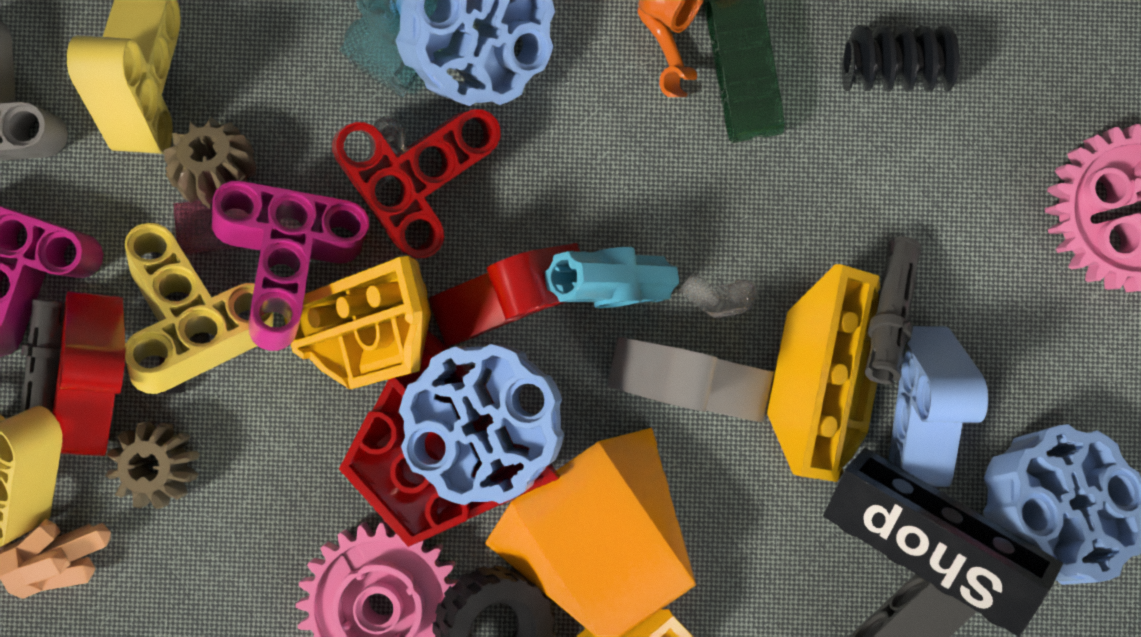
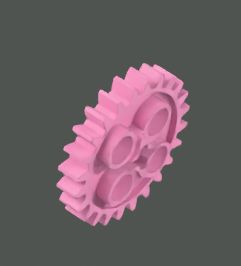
(1117, 164)

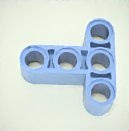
(934, 397)

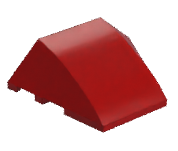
(386, 481)

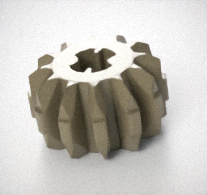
(208, 159)
(134, 462)

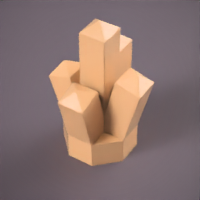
(50, 561)

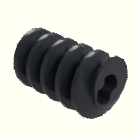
(901, 55)

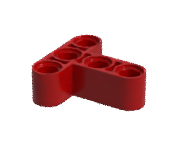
(413, 182)
(499, 297)
(89, 371)

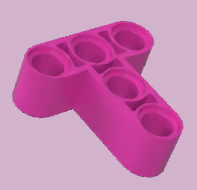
(285, 246)
(29, 264)

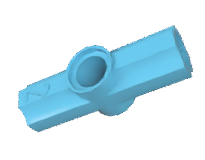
(611, 277)

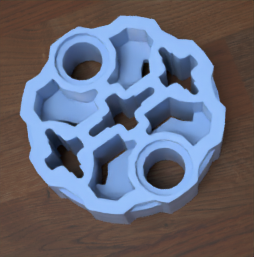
(480, 55)
(426, 414)
(1070, 504)

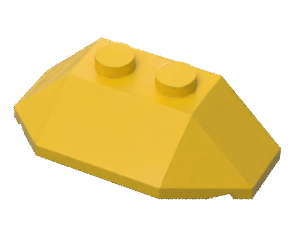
(366, 324)
(819, 383)

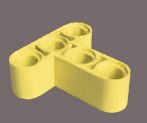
(126, 74)
(181, 318)
(27, 470)

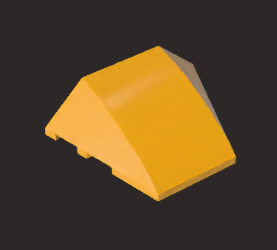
(601, 536)

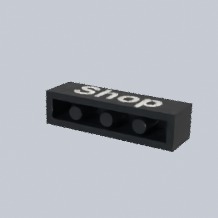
(943, 541)

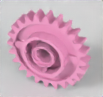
(372, 565)

